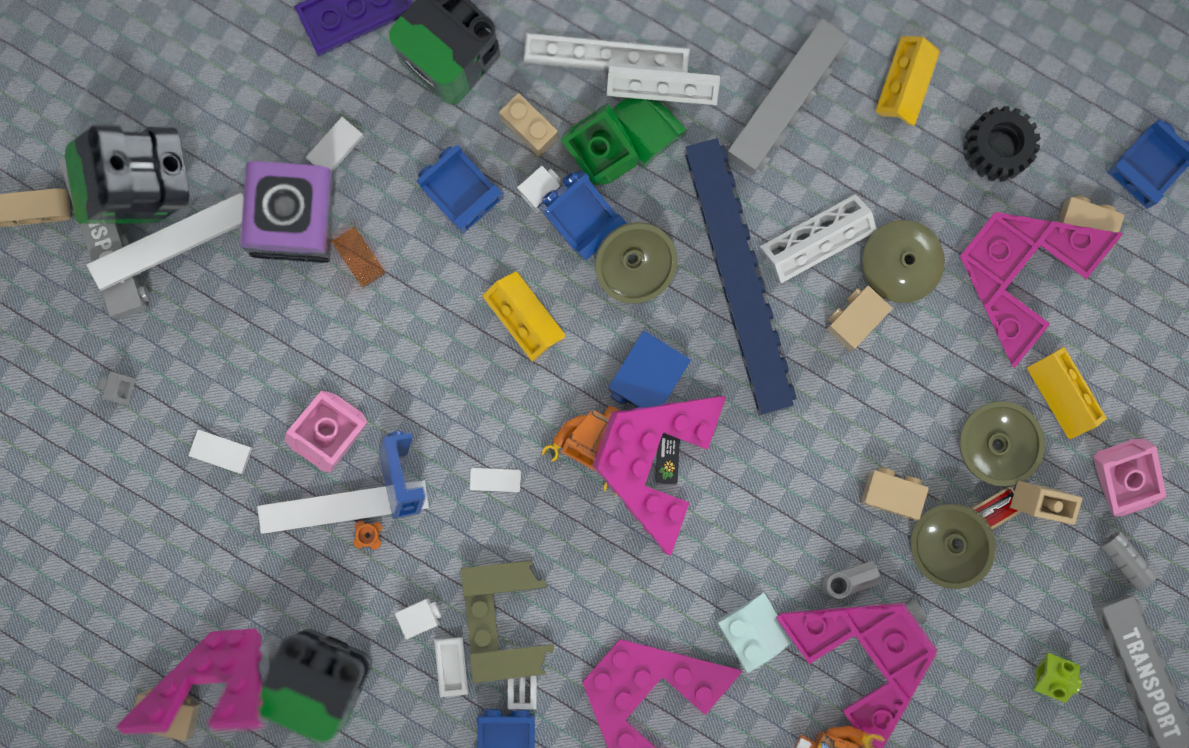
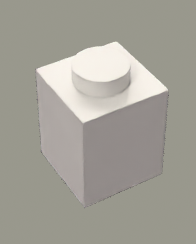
(537, 186)
(418, 618)

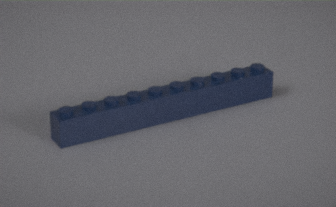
(738, 277)

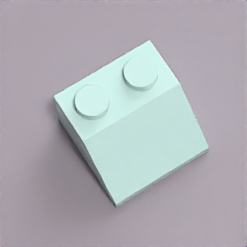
(754, 632)

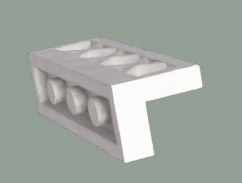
(663, 85)
(823, 241)

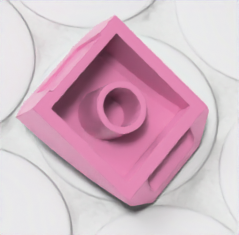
(325, 430)
(1130, 476)

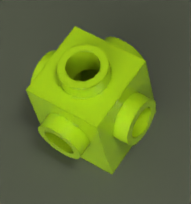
(1057, 678)

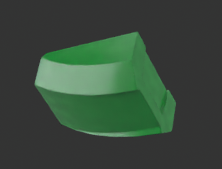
(649, 127)
(601, 146)

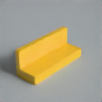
(908, 79)
(523, 315)
(1067, 393)

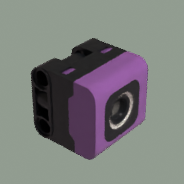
(287, 212)

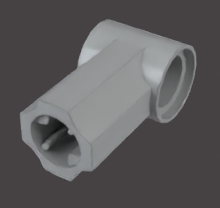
(852, 579)

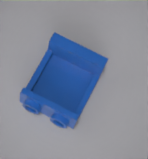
(1152, 163)
(459, 188)
(580, 214)
(648, 373)
(401, 501)
(506, 730)

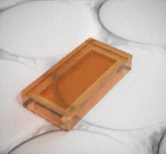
(358, 257)

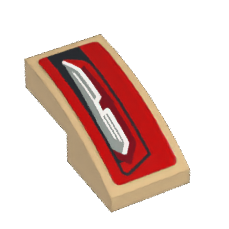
(997, 507)

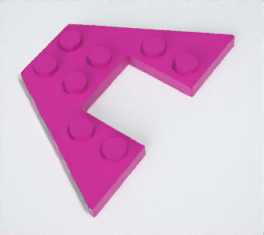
(1001, 253)
(629, 452)
(892, 642)
(218, 658)
(632, 672)

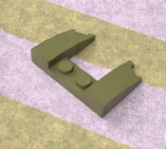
(486, 659)

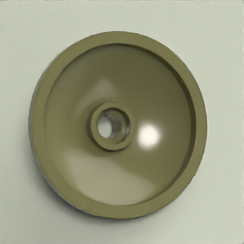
(885, 264)
(644, 275)
(1020, 442)
(936, 551)

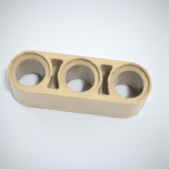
(34, 207)

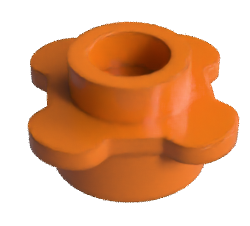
(360, 538)

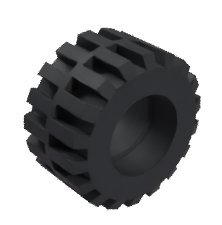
(1012, 125)

